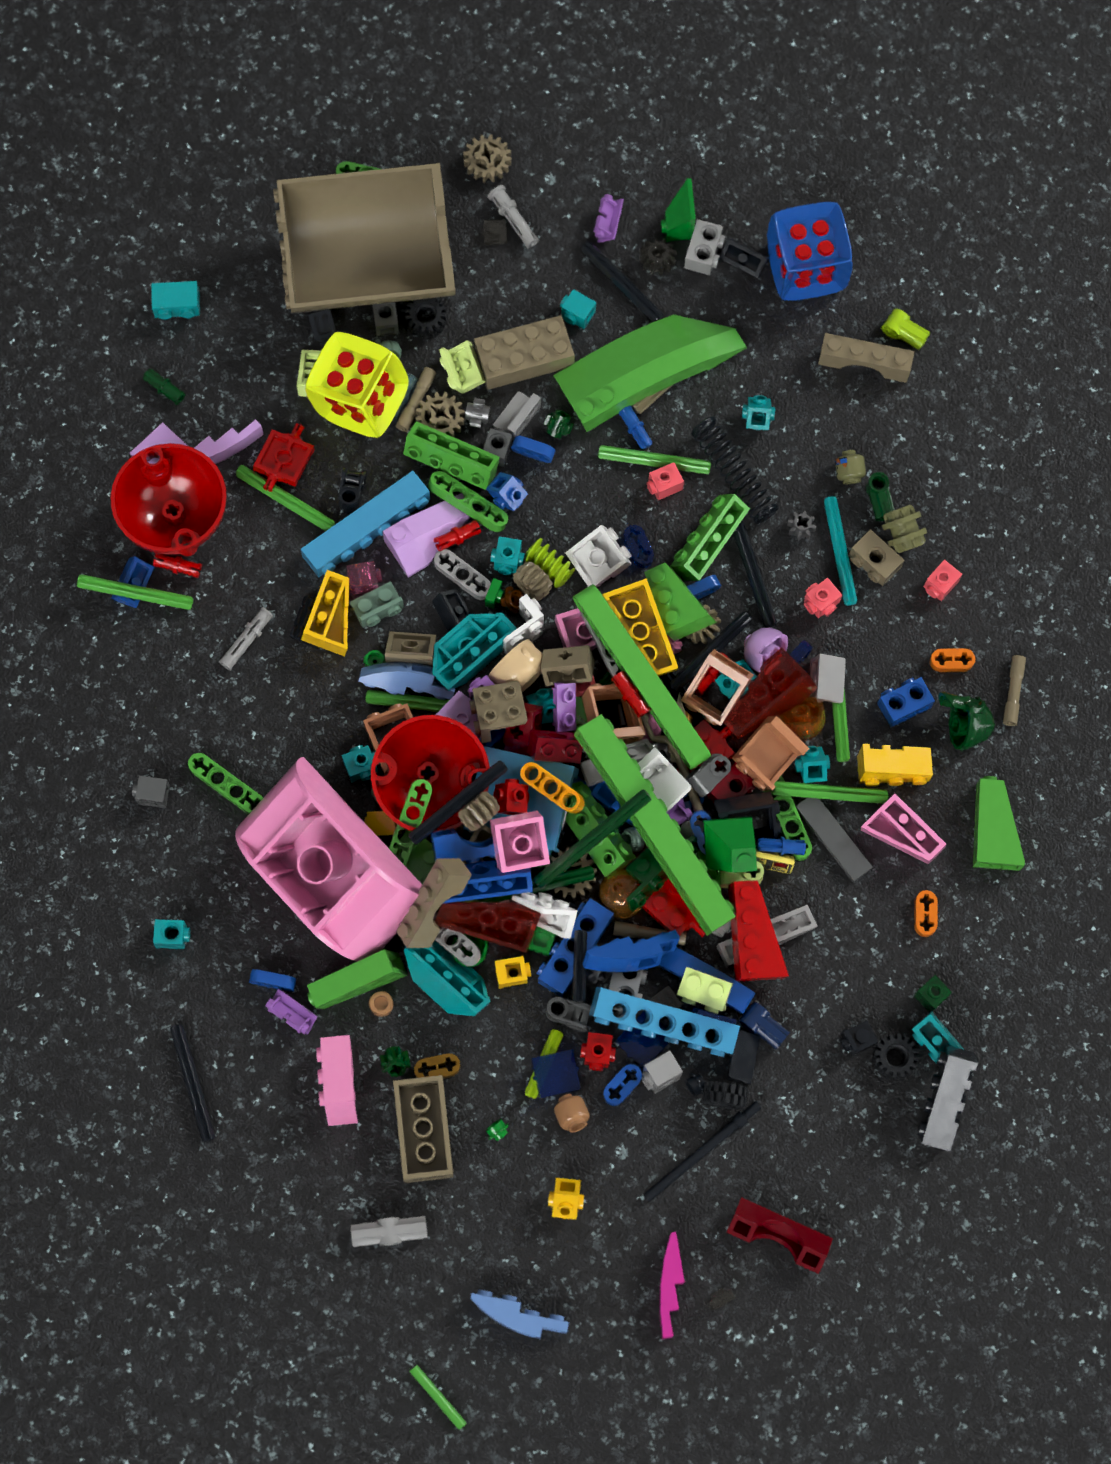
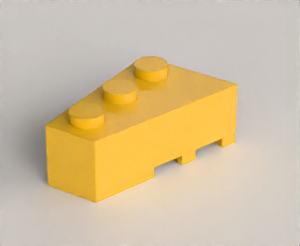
(329, 616)
(894, 765)

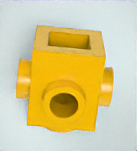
(566, 1198)

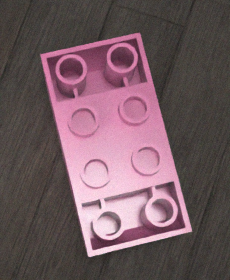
(327, 864)

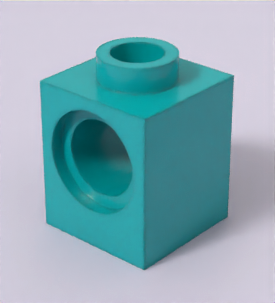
(162, 927)

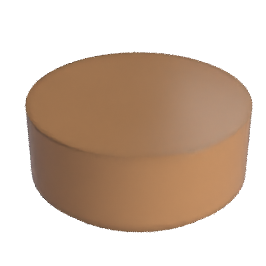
(381, 1003)

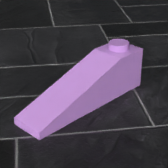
(414, 536)

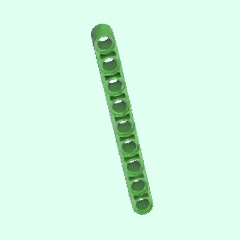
(641, 674)

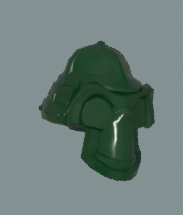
(968, 720)

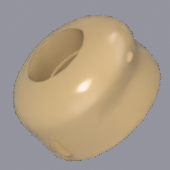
(519, 665)

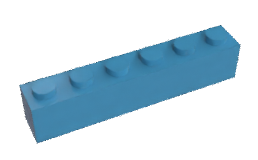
(366, 524)

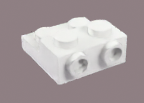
(599, 556)

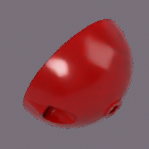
(187, 486)
(422, 742)

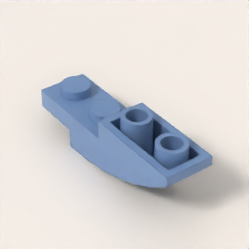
(397, 676)
(507, 1313)

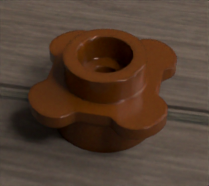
(512, 594)

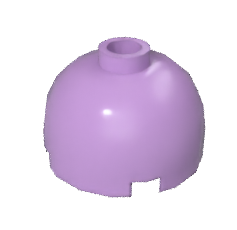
(762, 645)

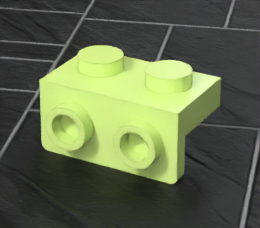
(462, 367)
(705, 990)

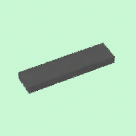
(834, 838)

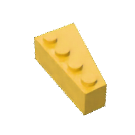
(641, 619)

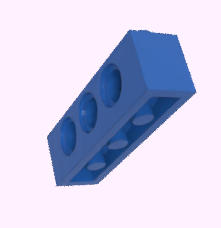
(490, 882)
(560, 981)

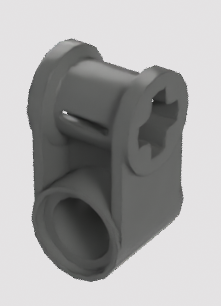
(707, 776)
(571, 1013)

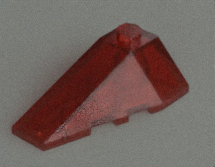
(775, 691)
(492, 921)

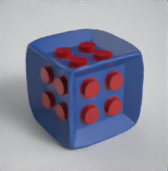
(809, 251)

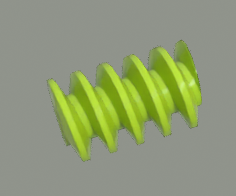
(546, 561)

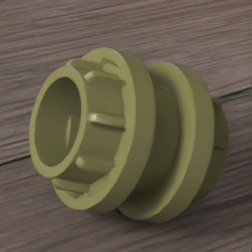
(904, 528)

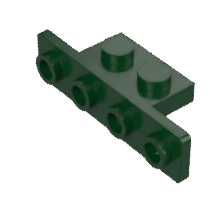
(650, 875)

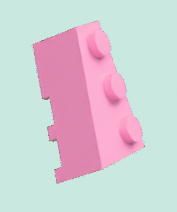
(904, 830)
(337, 1080)

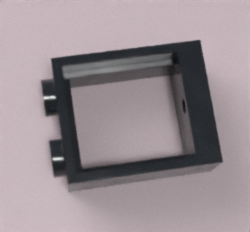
(752, 802)

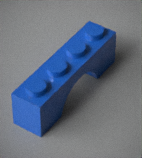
(450, 844)

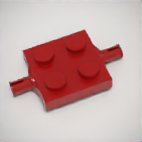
(283, 457)
(714, 741)
(671, 911)

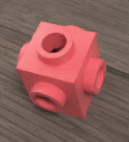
(822, 598)

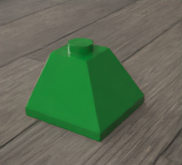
(680, 215)
(730, 844)

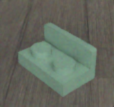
(377, 605)

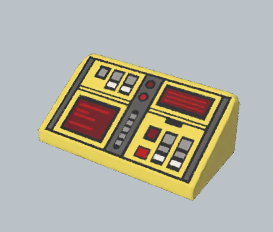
(775, 862)

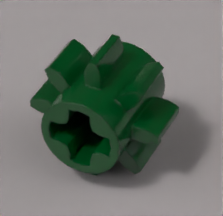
(558, 424)
(395, 1061)

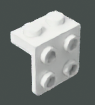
(533, 627)
(666, 780)
(555, 914)

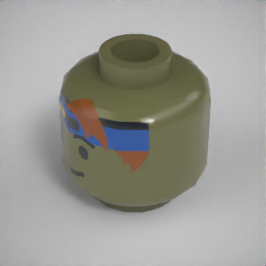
(850, 467)

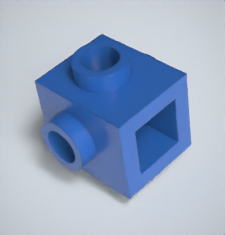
(507, 491)

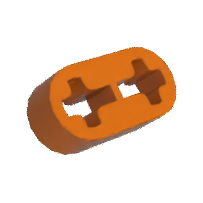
(952, 655)
(931, 913)

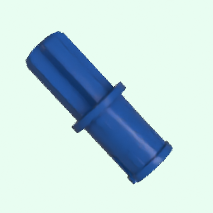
(635, 427)
(781, 846)

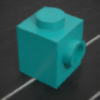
(577, 309)

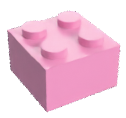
(519, 841)

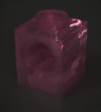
(363, 577)

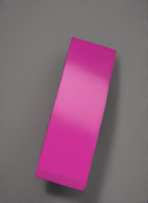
(670, 1277)

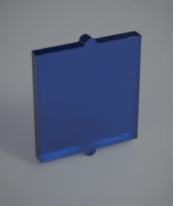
(714, 1015)
(640, 1047)
(555, 1073)

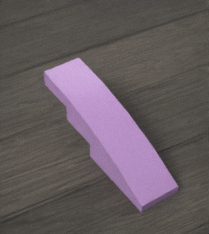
(230, 442)

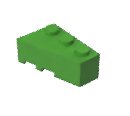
(676, 604)

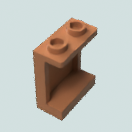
(769, 753)

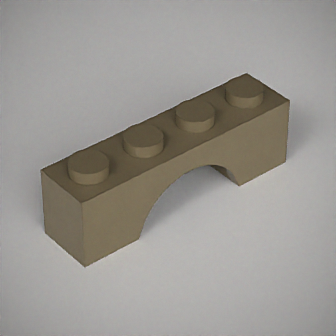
(888, 360)
(444, 881)

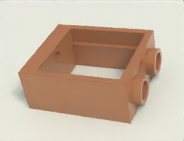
(728, 668)
(597, 692)
(377, 720)

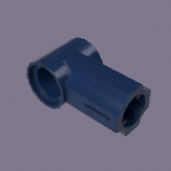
(758, 1021)

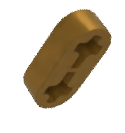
(436, 1061)

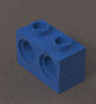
(908, 706)

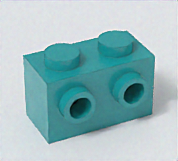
(175, 299)
(933, 1035)

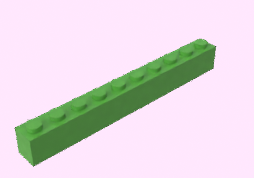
(655, 825)

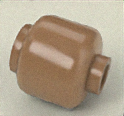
(571, 1113)

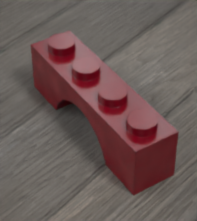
(805, 1244)

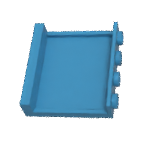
(552, 813)

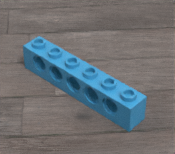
(725, 1032)

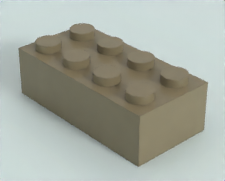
(524, 352)
(423, 1129)

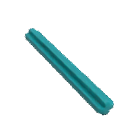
(840, 551)

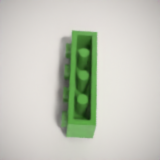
(451, 455)
(709, 537)
(611, 852)

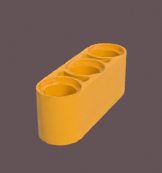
(542, 782)

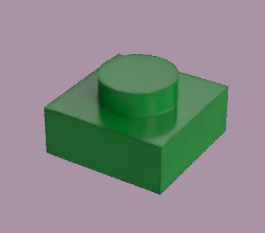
(494, 594)
(542, 941)

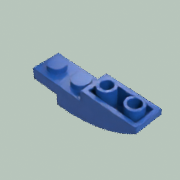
(626, 956)

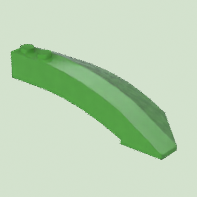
(644, 365)

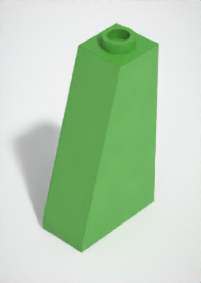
(995, 829)
(356, 979)

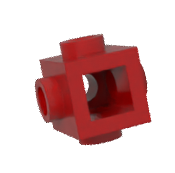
(511, 797)
(600, 1043)

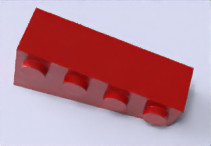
(753, 935)

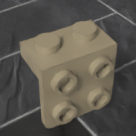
(497, 708)

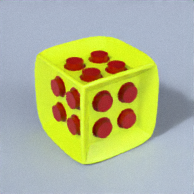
(357, 384)

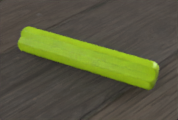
(550, 1047)

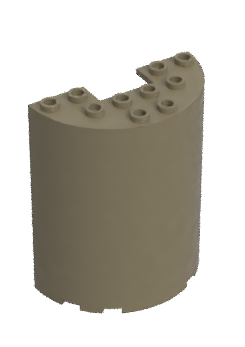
(364, 238)

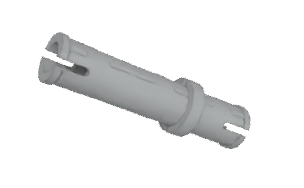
(252, 631)

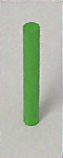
(437, 1396)

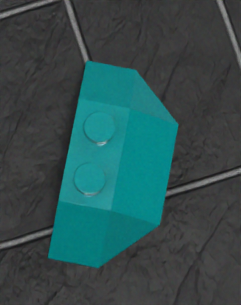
(469, 648)
(449, 984)

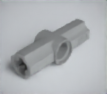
(389, 1231)

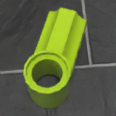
(900, 326)

